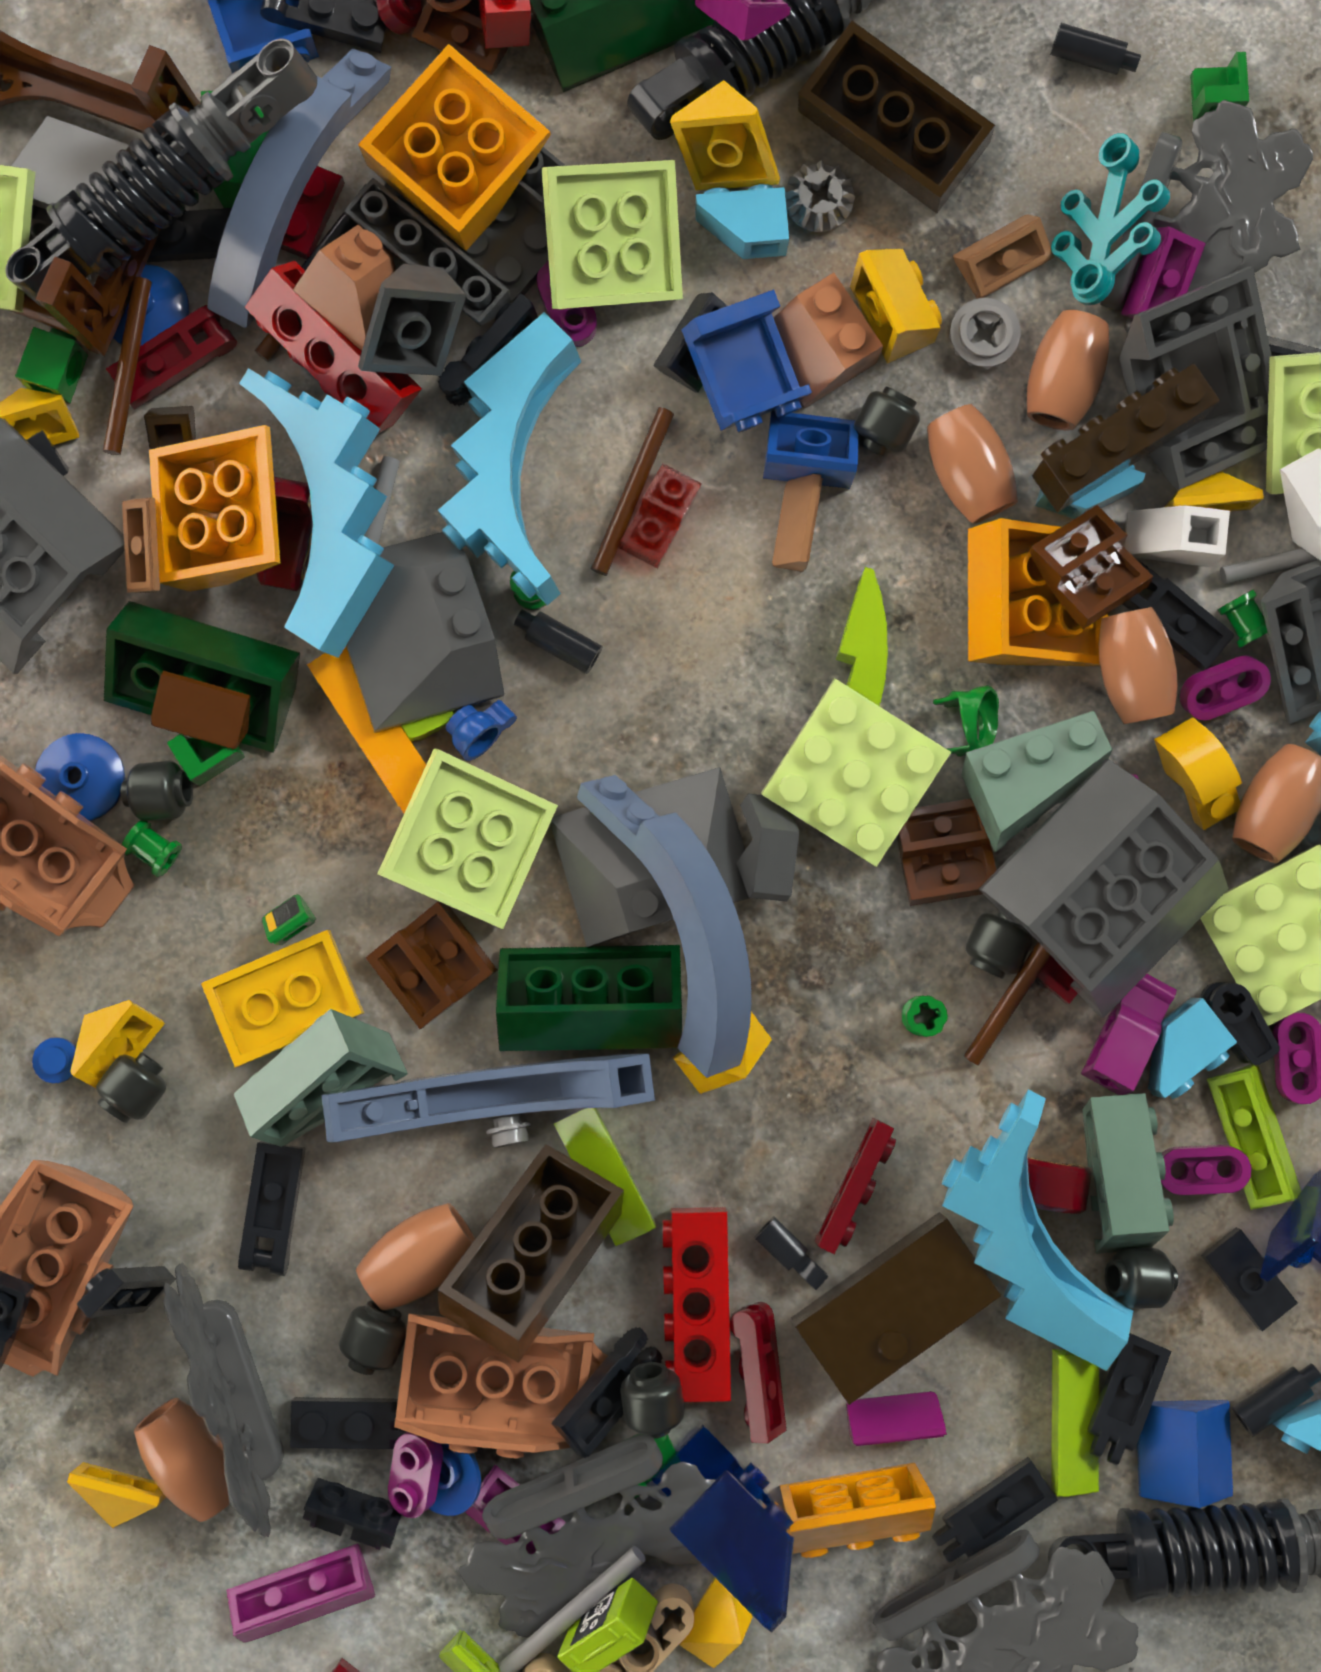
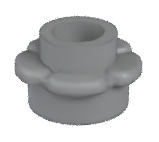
(508, 1131)

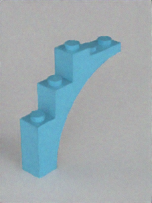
(508, 399)
(343, 563)
(1014, 1244)

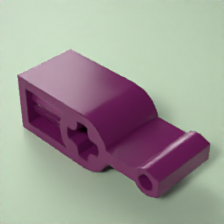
(1129, 1036)

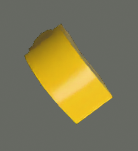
(1202, 769)

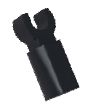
(790, 1252)

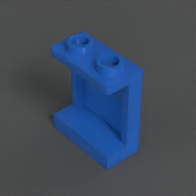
(247, 32)
(744, 363)

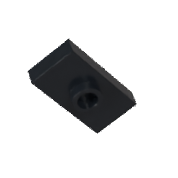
(1239, 1269)

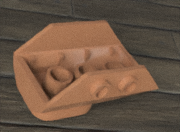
(54, 859)
(57, 1236)
(478, 1397)

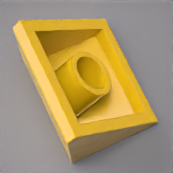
(724, 141)

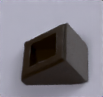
(170, 425)

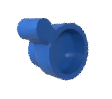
(476, 730)

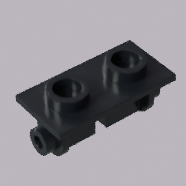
(335, 1505)

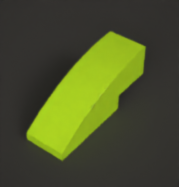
(865, 639)

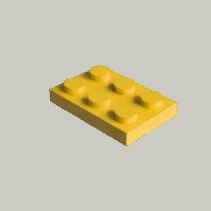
(280, 996)

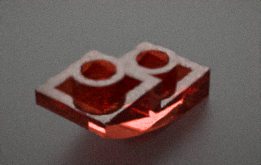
(660, 515)

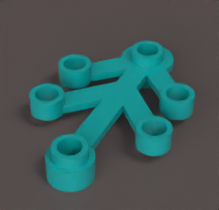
(1095, 278)

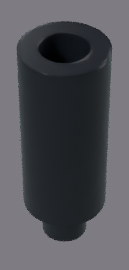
(1093, 50)
(559, 640)
(1276, 1398)

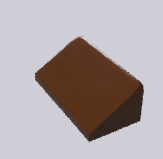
(201, 710)

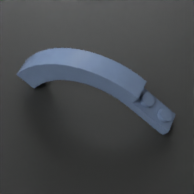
(279, 177)
(705, 919)
(489, 1093)

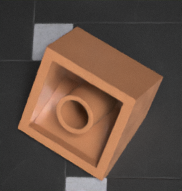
(346, 281)
(826, 338)

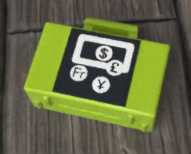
(609, 1629)

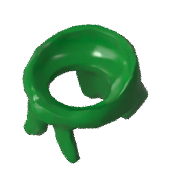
(975, 704)

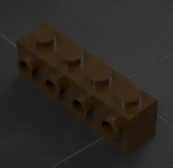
(1124, 437)

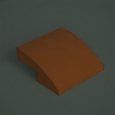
(462, 31)
(1089, 566)
(944, 852)
(431, 964)

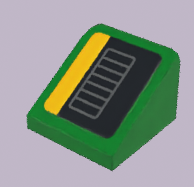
(287, 920)

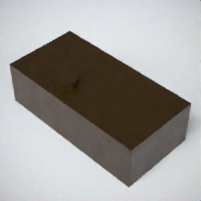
(894, 117)
(530, 1252)
(895, 1307)

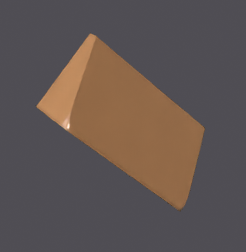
(1004, 255)
(797, 523)
(141, 545)

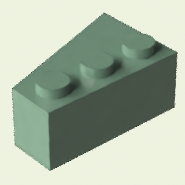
(1032, 773)
(325, 1059)
(1126, 1172)

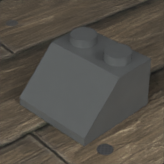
(413, 322)

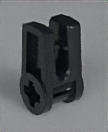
(1243, 1021)

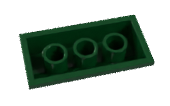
(603, 35)
(150, 641)
(589, 998)

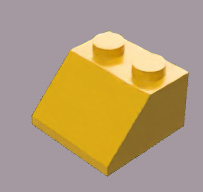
(894, 302)

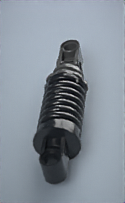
(738, 62)
(165, 173)
(1208, 1549)

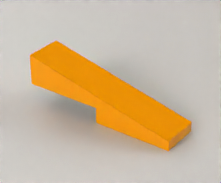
(389, 750)

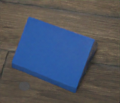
(809, 446)
(1186, 1453)

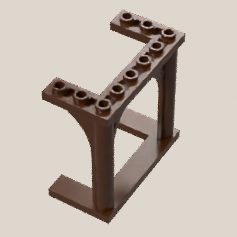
(66, 295)

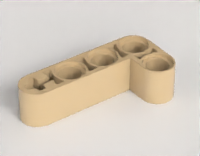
(673, 1633)

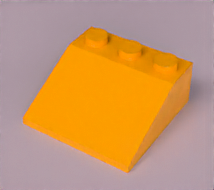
(454, 146)
(215, 509)
(1012, 607)
(858, 1509)

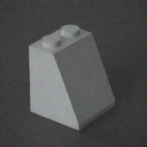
(63, 159)

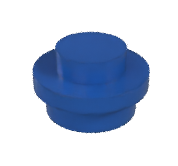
(54, 1060)

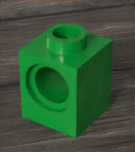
(52, 363)

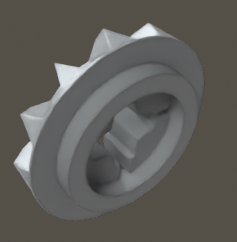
(825, 214)
(987, 314)

